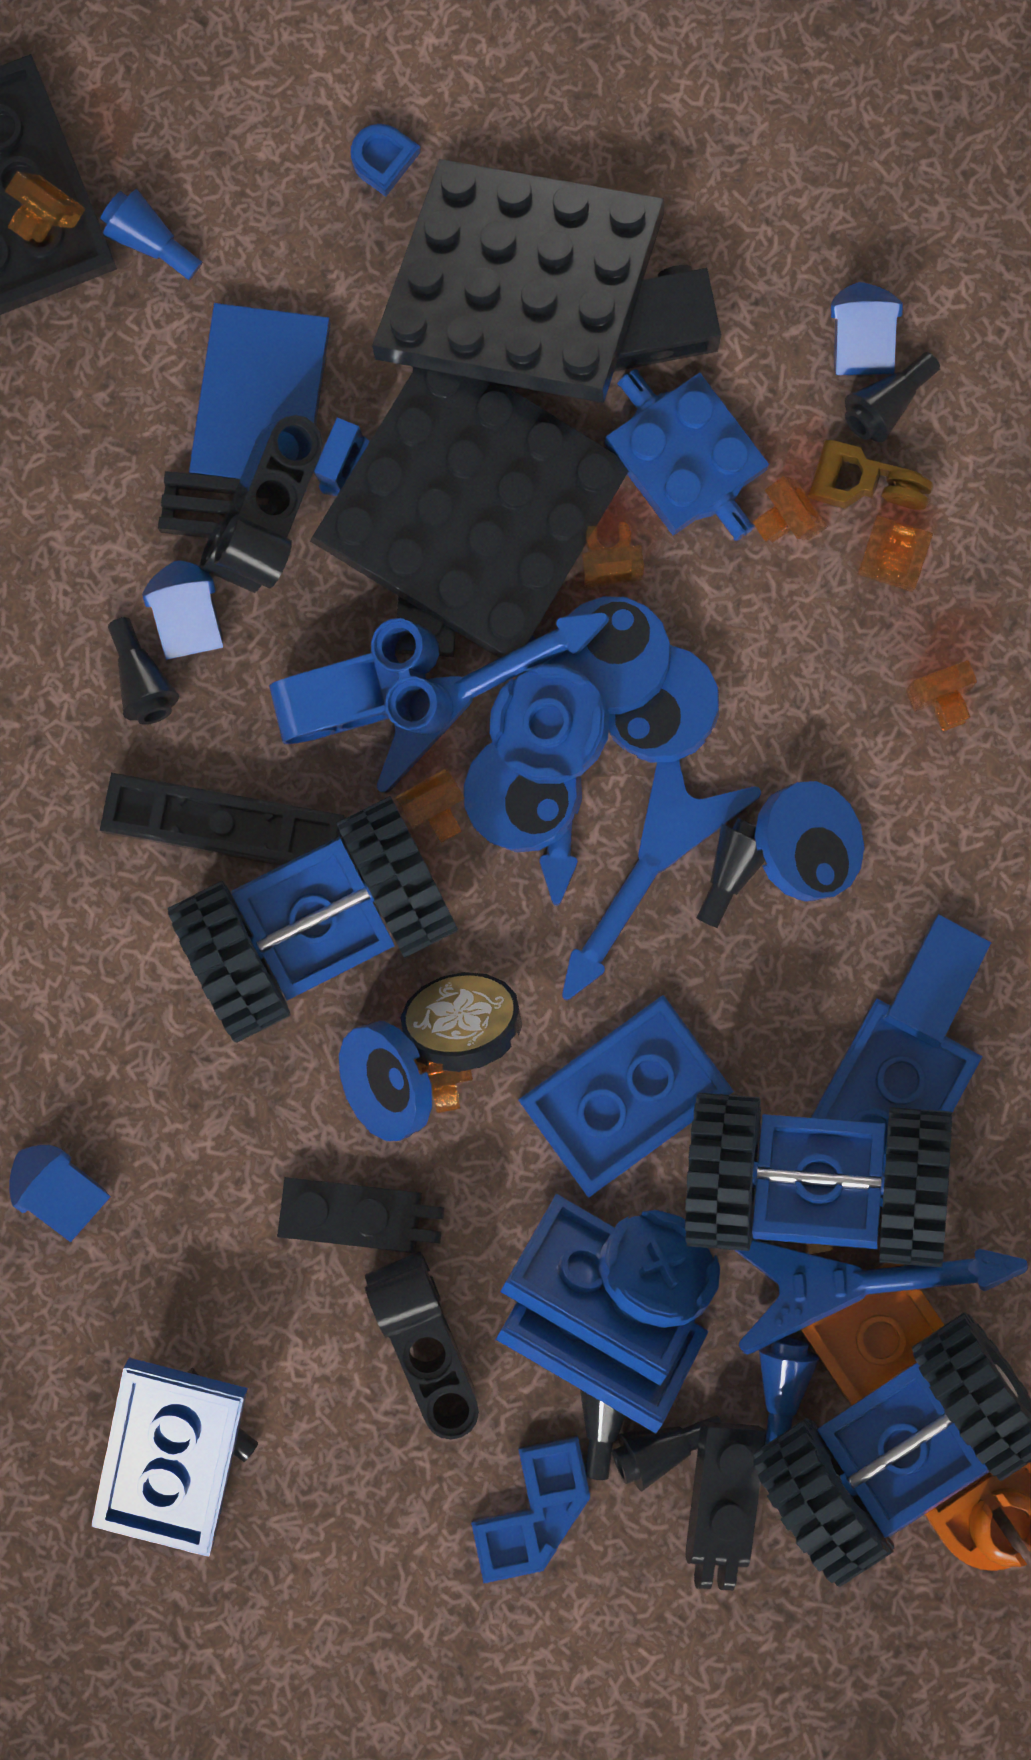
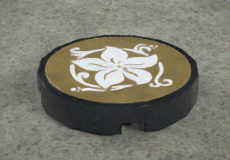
(462, 1020)

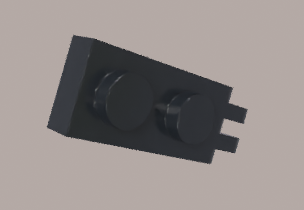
(355, 1215)
(723, 1502)

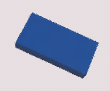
(937, 981)

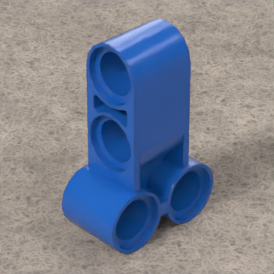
(364, 690)

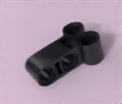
(250, 544)
(410, 1309)

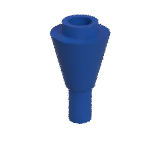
(138, 226)
(785, 1376)

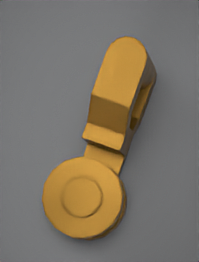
(906, 488)

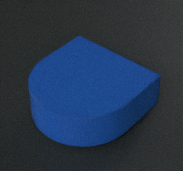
(382, 156)

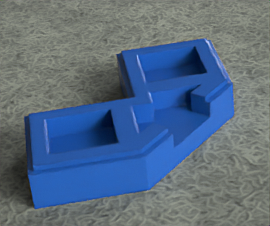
(528, 1538)

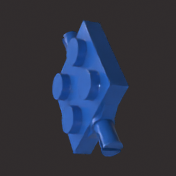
(686, 454)

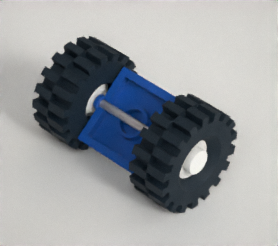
(310, 920)
(818, 1180)
(899, 1451)

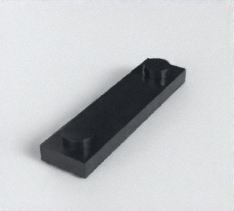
(213, 820)

